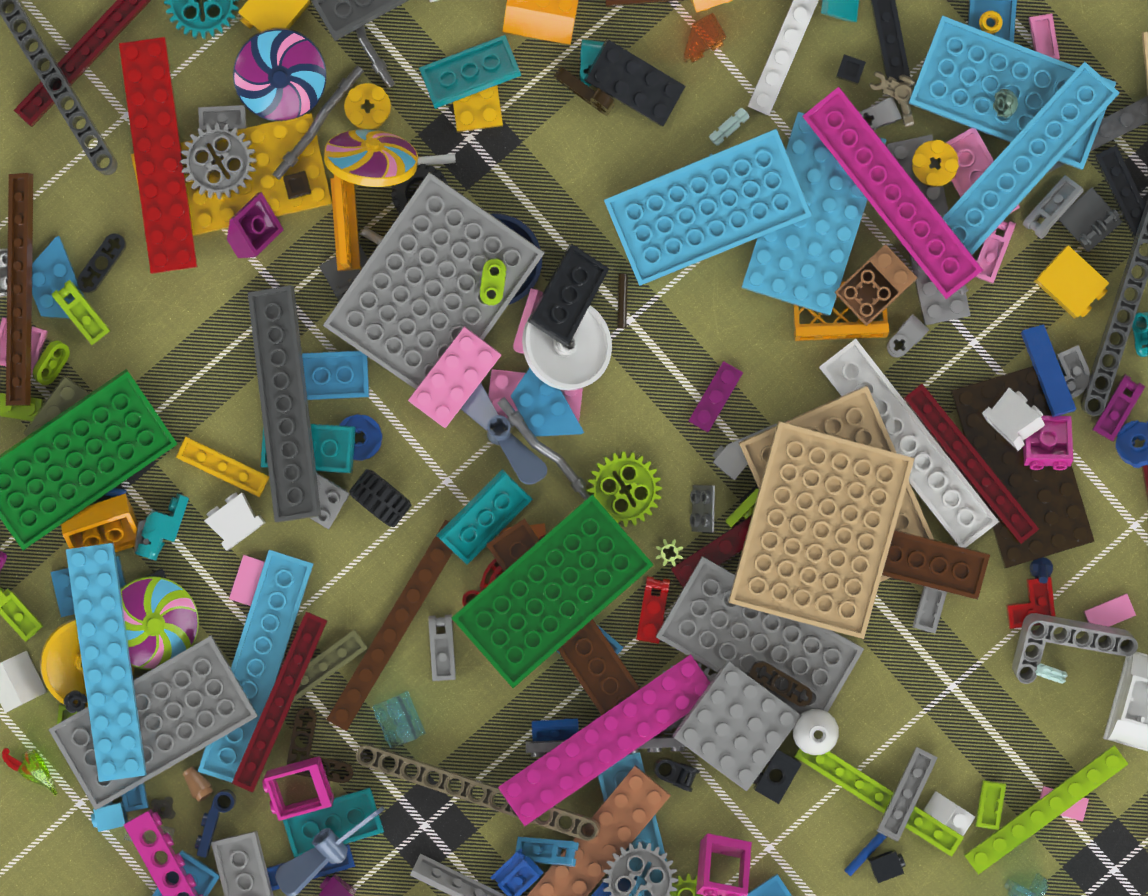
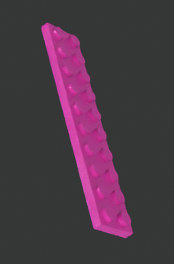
(892, 193)
(605, 741)

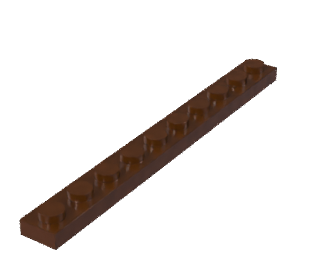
(19, 290)
(390, 633)

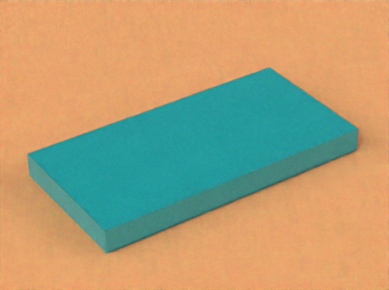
(470, 71)
(331, 446)
(484, 517)
(341, 817)

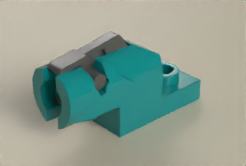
(159, 527)

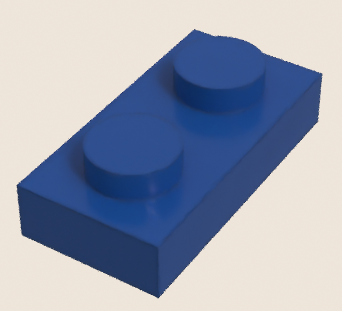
(554, 729)

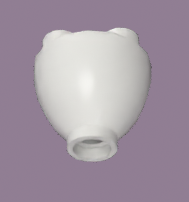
(806, 726)

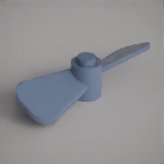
(524, 462)
(328, 848)

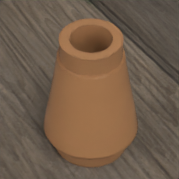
(198, 785)

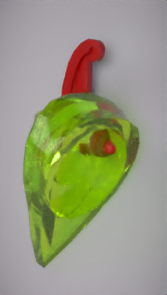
(31, 768)

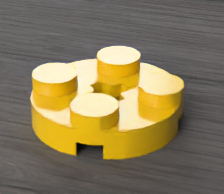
(377, 115)
(948, 164)

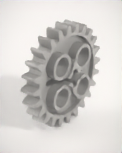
(200, 171)
(621, 869)

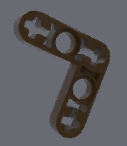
(597, 99)
(763, 679)
(293, 756)

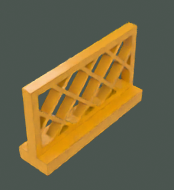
(345, 224)
(837, 329)

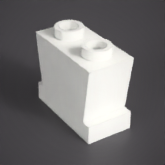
(1014, 418)
(234, 520)

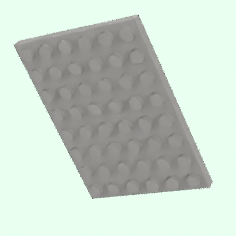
(428, 282)

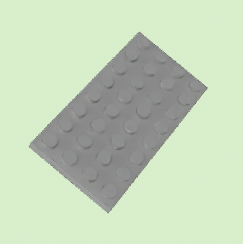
(720, 632)
(179, 713)

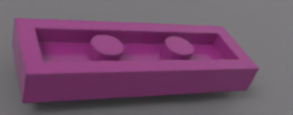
(715, 396)

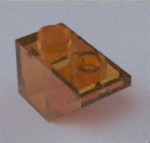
(703, 36)

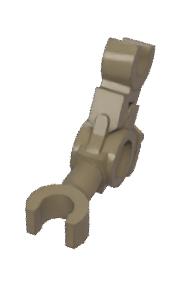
(900, 91)

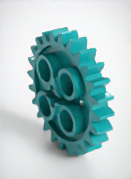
(179, 8)

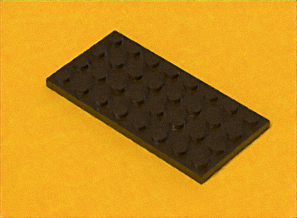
(1045, 494)

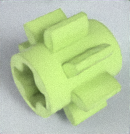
(675, 549)

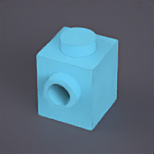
(109, 816)

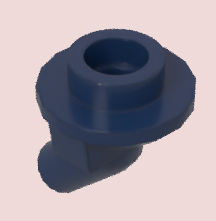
(1041, 569)

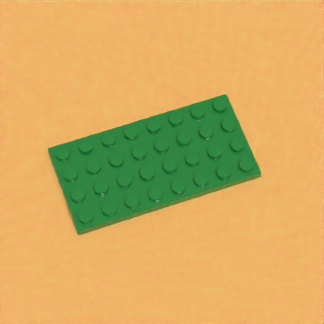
(79, 458)
(552, 591)

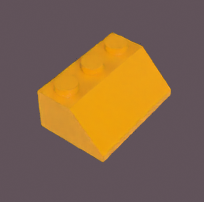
(541, 19)
(102, 524)

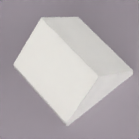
(19, 682)

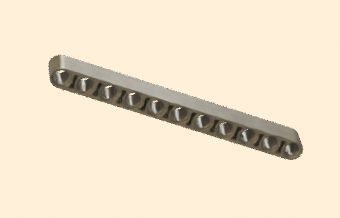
(467, 786)

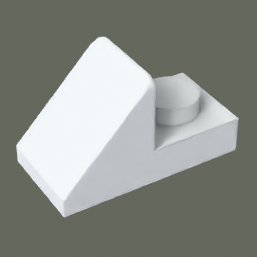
(949, 813)

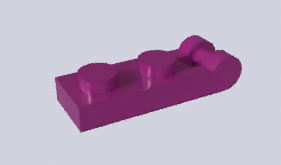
(1118, 408)

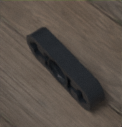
(111, 262)

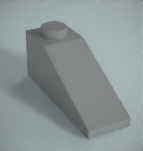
(731, 458)

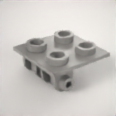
(331, 501)

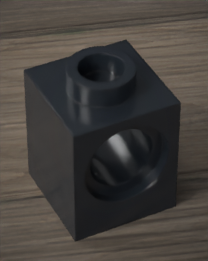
(887, 865)

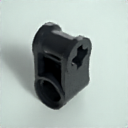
(677, 773)

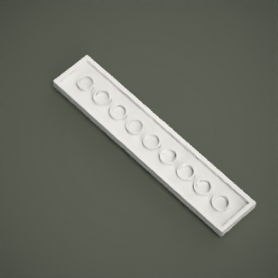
(932, 472)

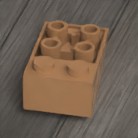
(876, 284)

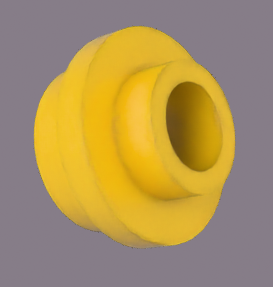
(995, 17)

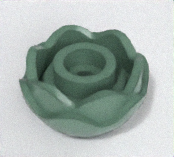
(1005, 103)

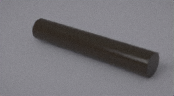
(622, 301)

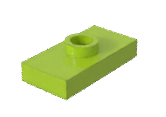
(743, 510)
(990, 805)

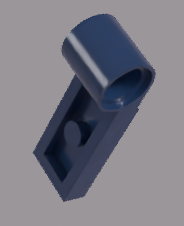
(210, 821)

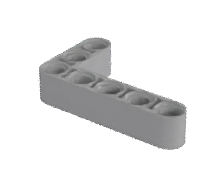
(1068, 638)

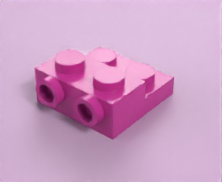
(1050, 444)

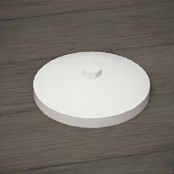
(570, 365)

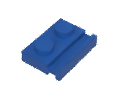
(517, 874)

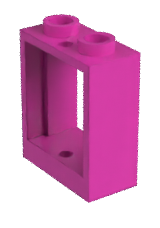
(318, 774)
(724, 846)

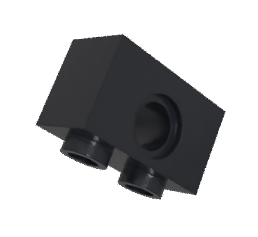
(776, 789)

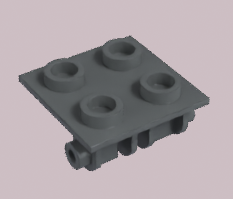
(1090, 219)
(341, 280)
(703, 506)

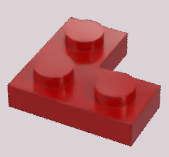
(1040, 602)

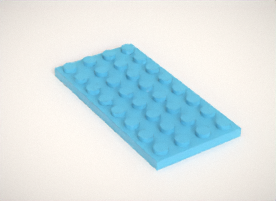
(971, 66)
(708, 207)
(809, 257)

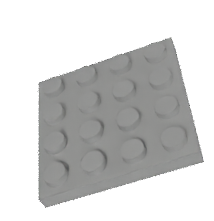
(736, 725)

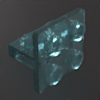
(398, 720)
(1037, 888)

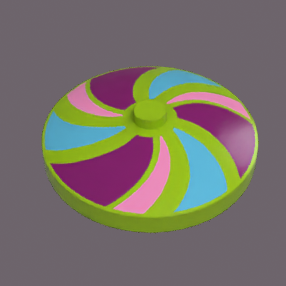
(158, 620)

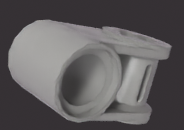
(882, 113)
(909, 334)

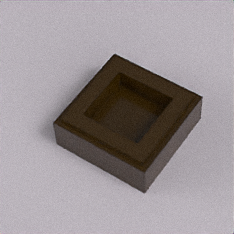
(297, 185)

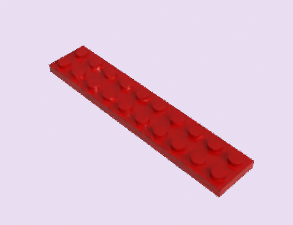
(158, 155)

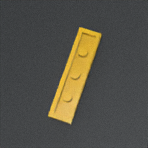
(222, 466)

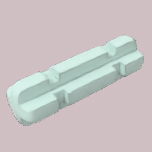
(729, 126)
(1051, 673)

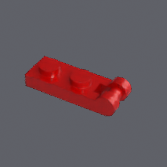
(652, 610)

